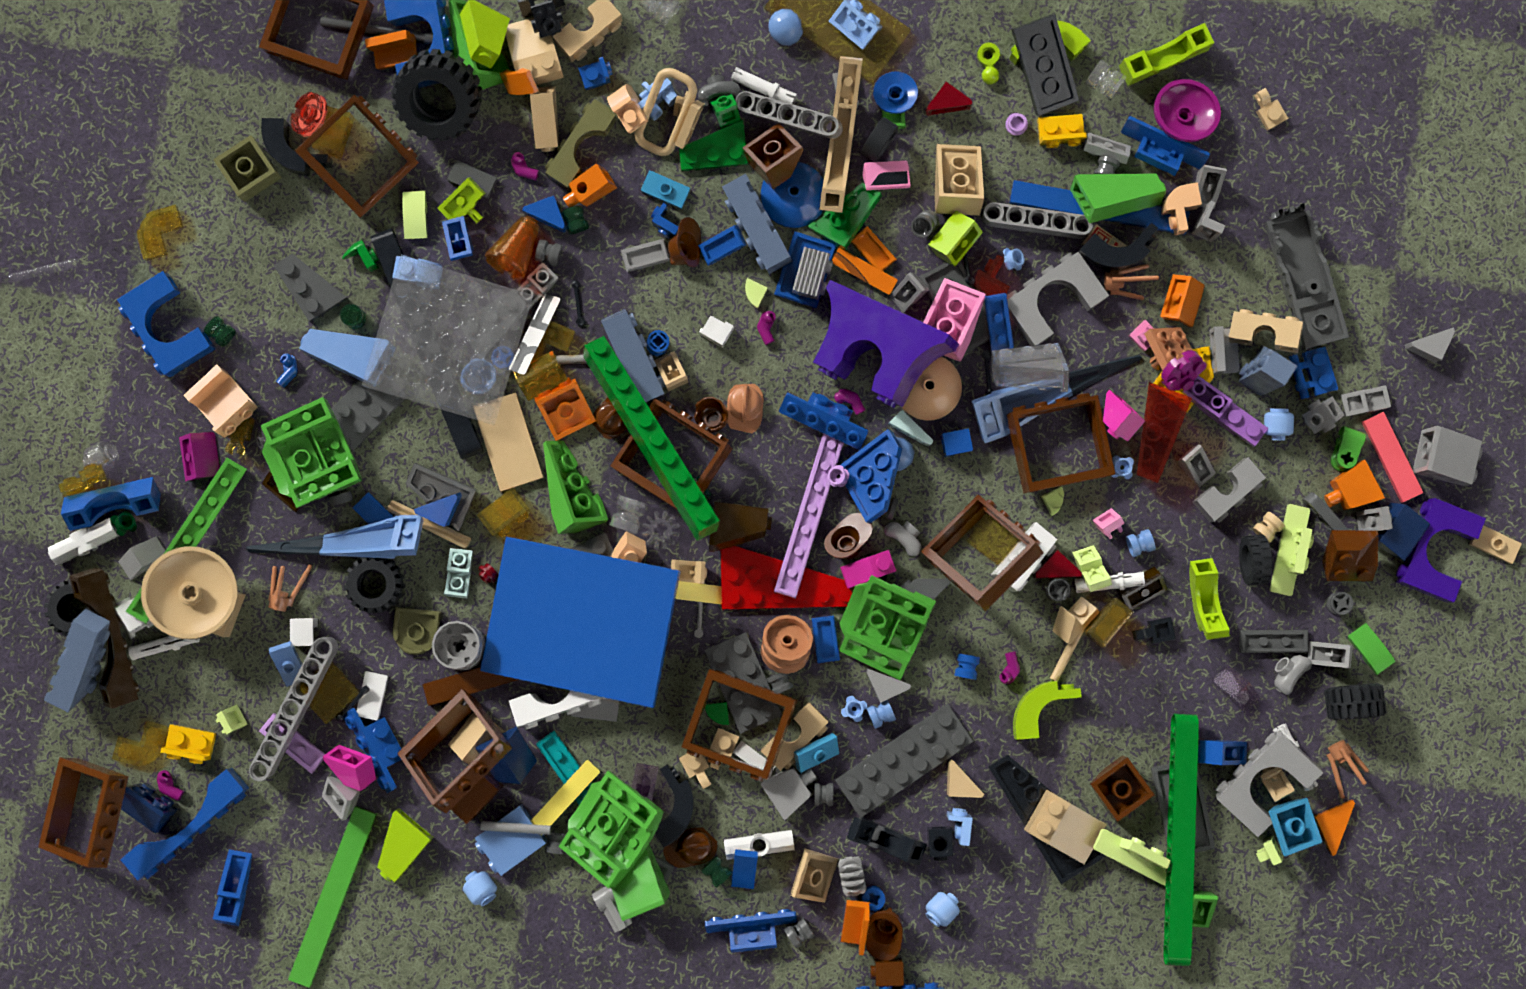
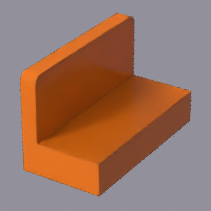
(392, 48)
(1183, 299)
(856, 923)

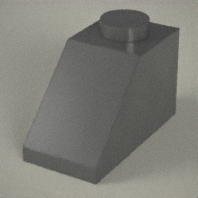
(926, 587)

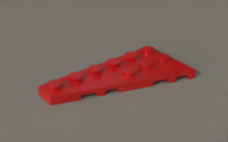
(751, 578)

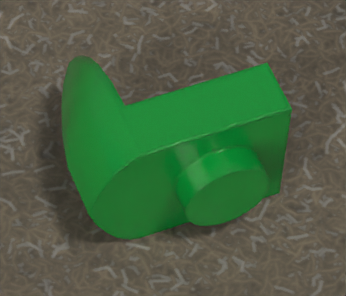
(368, 256)

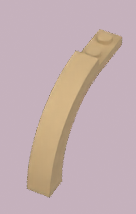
(840, 148)

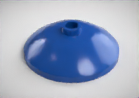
(797, 209)

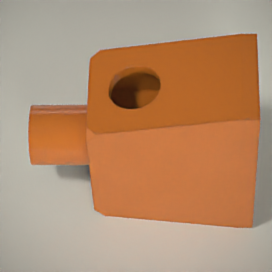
(597, 183)
(1354, 487)

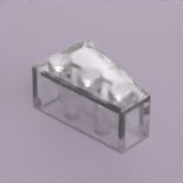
(1031, 366)

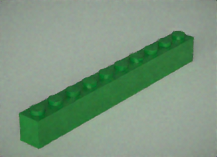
(650, 438)

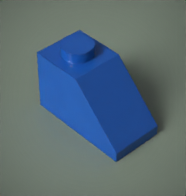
(1222, 752)

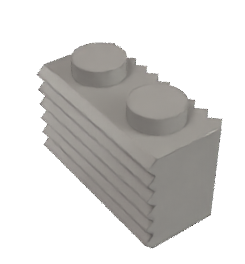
(812, 273)

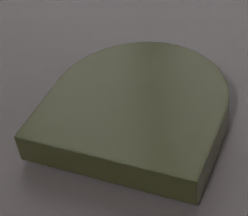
(415, 629)

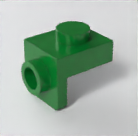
(726, 110)

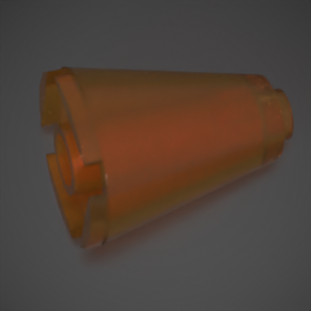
(514, 248)

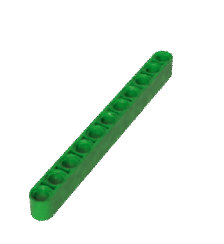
(1181, 840)

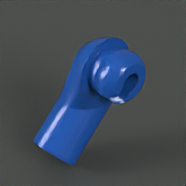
(290, 369)

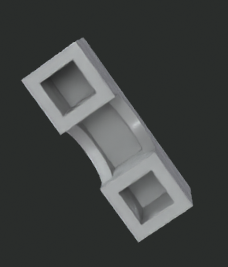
(1245, 479)

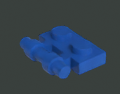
(1319, 371)

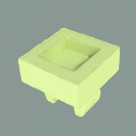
(231, 719)
(1270, 850)

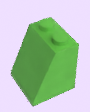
(641, 888)

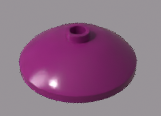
(1192, 101)

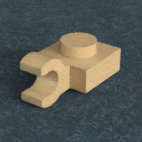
(1271, 112)
(723, 743)
(696, 766)

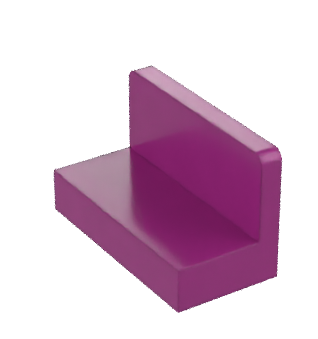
(199, 455)

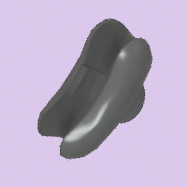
(716, 88)

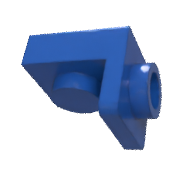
(596, 74)

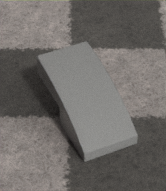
(1366, 401)

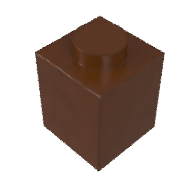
(887, 972)

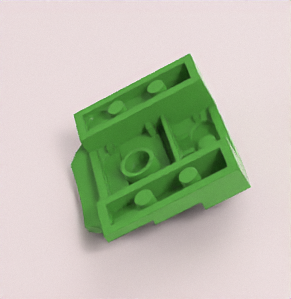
(309, 453)
(884, 625)
(611, 829)

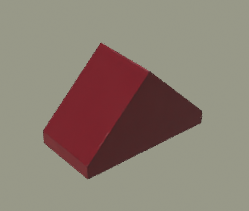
(948, 100)
(1057, 566)

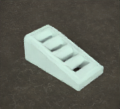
(907, 426)

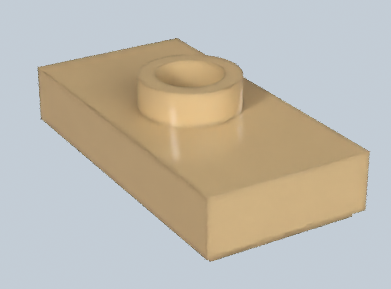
(1497, 545)

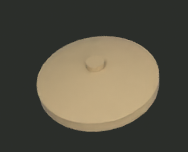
(189, 592)

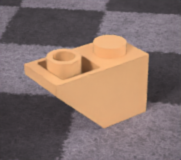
(630, 548)

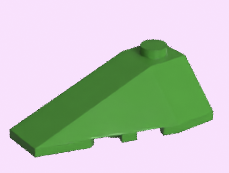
(487, 76)
(570, 498)

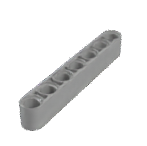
(284, 714)

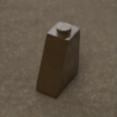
(738, 525)

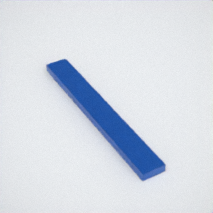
(1063, 201)

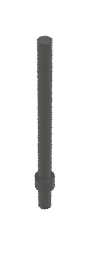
(426, 37)

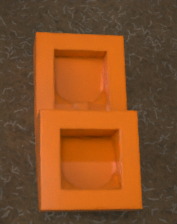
(519, 82)

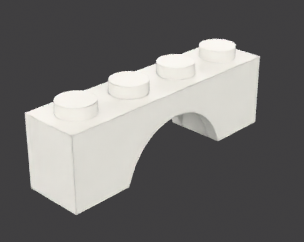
(531, 709)

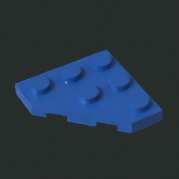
(873, 475)

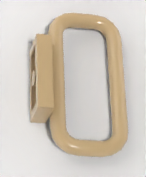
(686, 120)

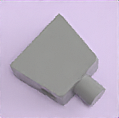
(788, 789)

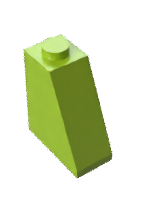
(483, 32)
(402, 845)

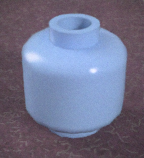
(1279, 423)
(479, 888)
(942, 909)

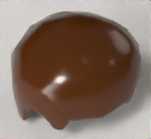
(711, 413)

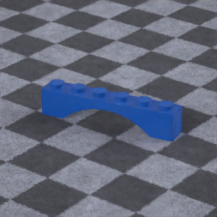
(221, 792)

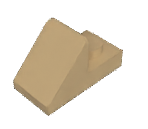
(1075, 620)

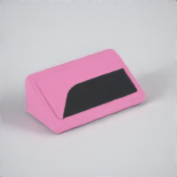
(886, 175)

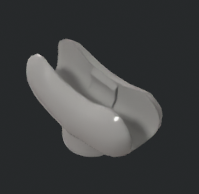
(905, 535)
(1290, 671)

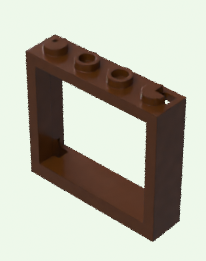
(350, 50)
(391, 136)
(1098, 431)
(630, 448)
(959, 527)
(761, 692)
(434, 733)
(61, 807)

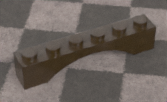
(117, 681)

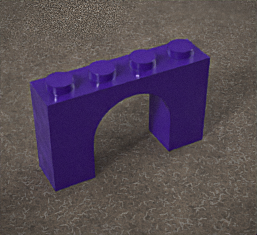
(1417, 571)

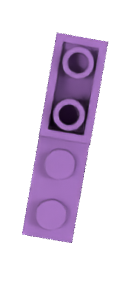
(1225, 412)

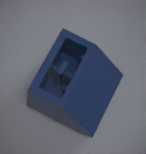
(148, 807)

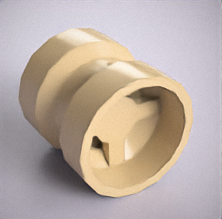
(1269, 526)

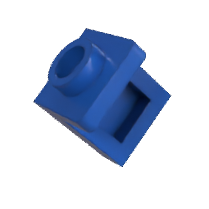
(665, 227)

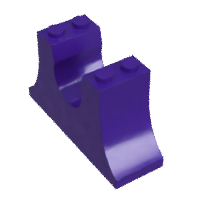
(865, 325)

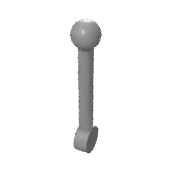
(699, 633)

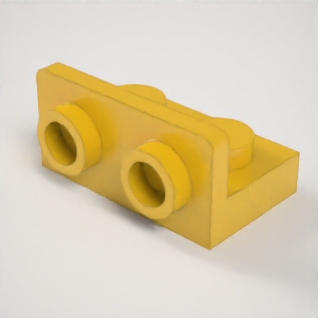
(1061, 130)
(189, 743)

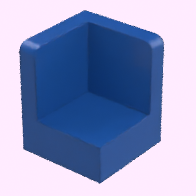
(956, 442)

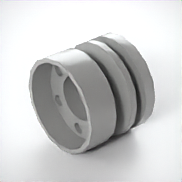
(446, 650)

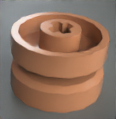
(786, 644)

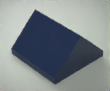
(1405, 533)
(516, 762)

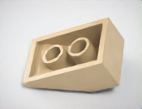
(533, 52)
(958, 179)
(1064, 826)

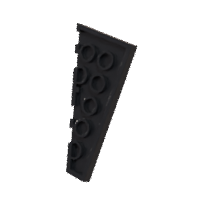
(1024, 795)

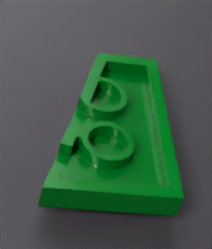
(716, 150)
(843, 227)

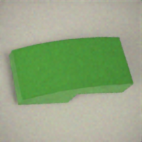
(1371, 649)

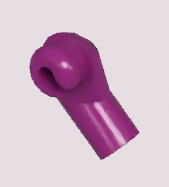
(521, 168)
(764, 326)
(850, 397)
(1011, 670)
(167, 786)

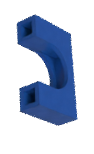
(432, 11)
(139, 308)

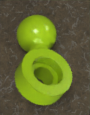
(990, 74)

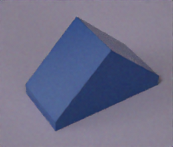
(546, 212)
(457, 238)
(440, 511)

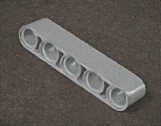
(778, 114)
(1027, 225)

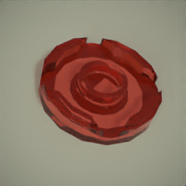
(309, 113)

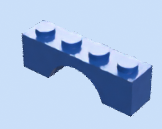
(85, 508)

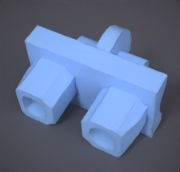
(666, 93)

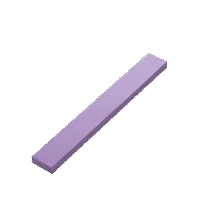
(808, 517)

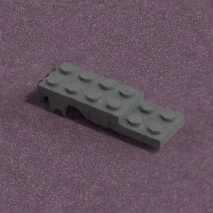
(1306, 276)

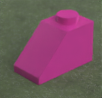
(1120, 417)
(861, 570)
(351, 767)

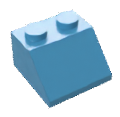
(1295, 826)

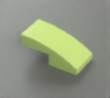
(415, 214)
(1092, 569)

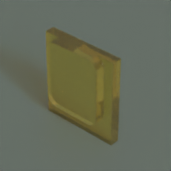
(991, 539)

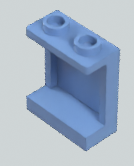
(509, 848)

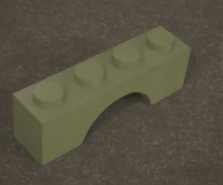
(596, 121)

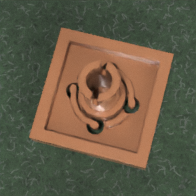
(1166, 345)

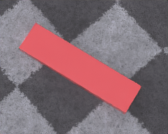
(1392, 457)

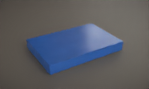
(789, 271)

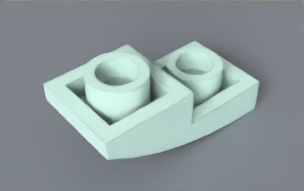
(458, 573)

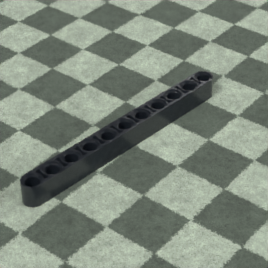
(460, 427)

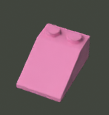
(956, 313)

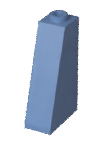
(339, 350)

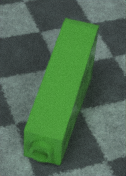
(1116, 194)

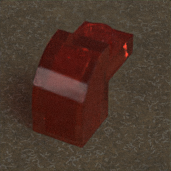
(987, 282)

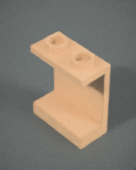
(221, 401)

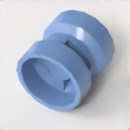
(1141, 542)
(881, 713)

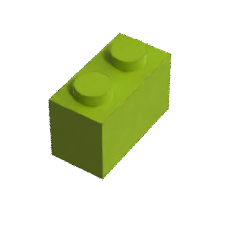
(955, 238)

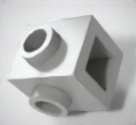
(1322, 415)

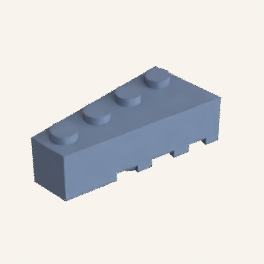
(756, 224)
(631, 353)
(1266, 371)
(79, 661)

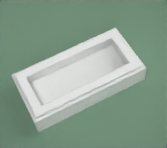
(371, 703)

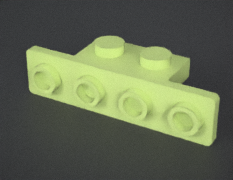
(1292, 550)
(1133, 855)

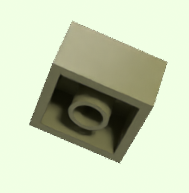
(247, 168)

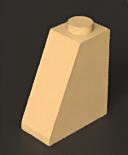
(545, 118)

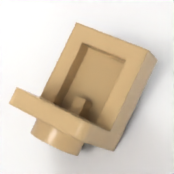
(690, 570)
(1276, 783)

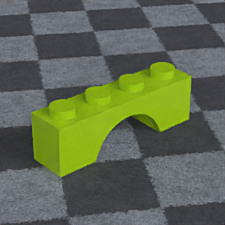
(1150, 62)

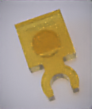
(242, 433)

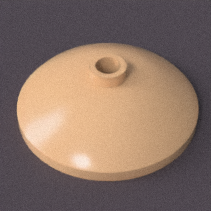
(942, 398)

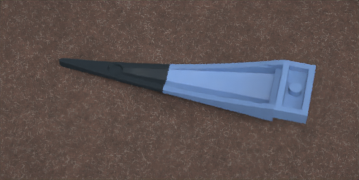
(994, 407)
(377, 540)

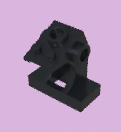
(546, 19)

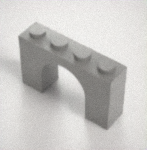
(1072, 273)
(1277, 752)

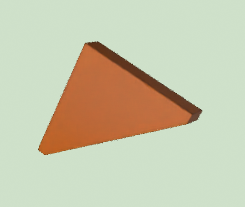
(1333, 824)

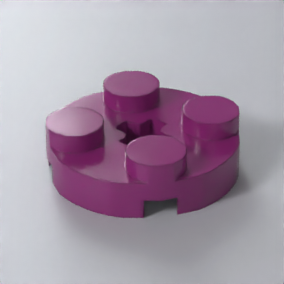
(1182, 372)

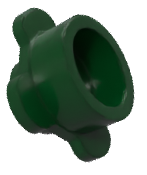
(129, 522)

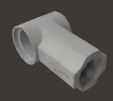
(606, 903)

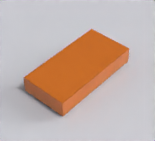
(873, 249)

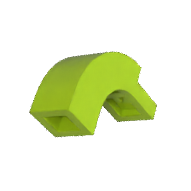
(1073, 38)
(1205, 599)
(1028, 709)

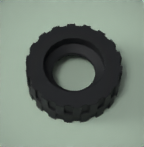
(1255, 560)

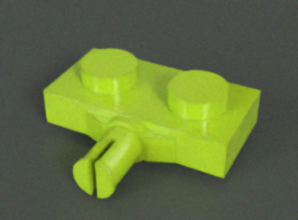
(463, 201)

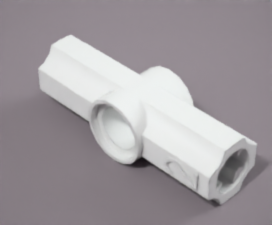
(82, 542)
(774, 841)

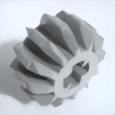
(852, 876)

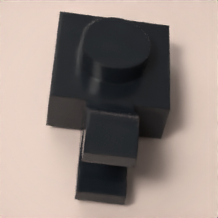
(1158, 630)

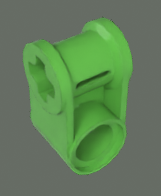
(1347, 445)

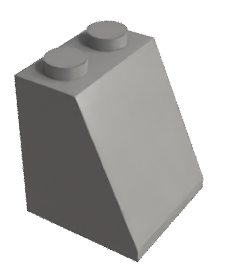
(1447, 456)

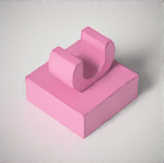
(1138, 336)
(1109, 522)

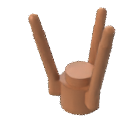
(1115, 280)
(279, 599)
(1342, 752)

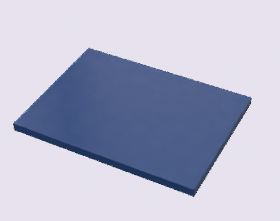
(580, 621)

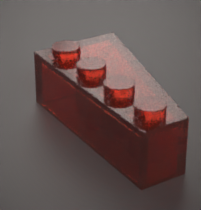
(1163, 420)

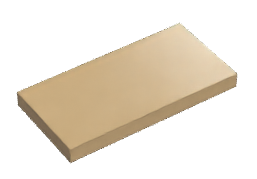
(511, 446)

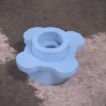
(1013, 258)
(1127, 463)
(860, 707)

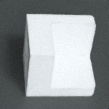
(716, 331)
(302, 631)

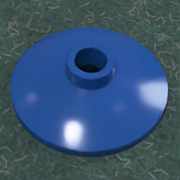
(895, 83)

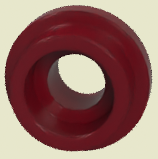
(488, 574)

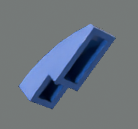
(233, 888)

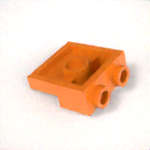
(565, 409)

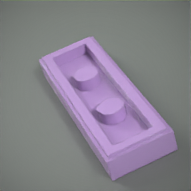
(299, 748)

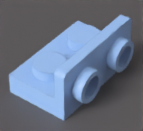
(855, 22)
(963, 829)

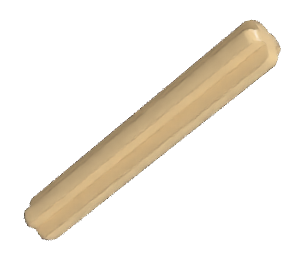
(444, 532)

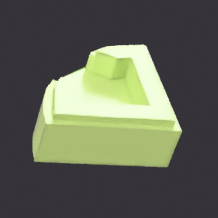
(754, 292)
(1054, 500)

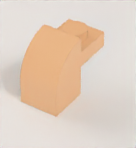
(625, 104)
(1177, 202)

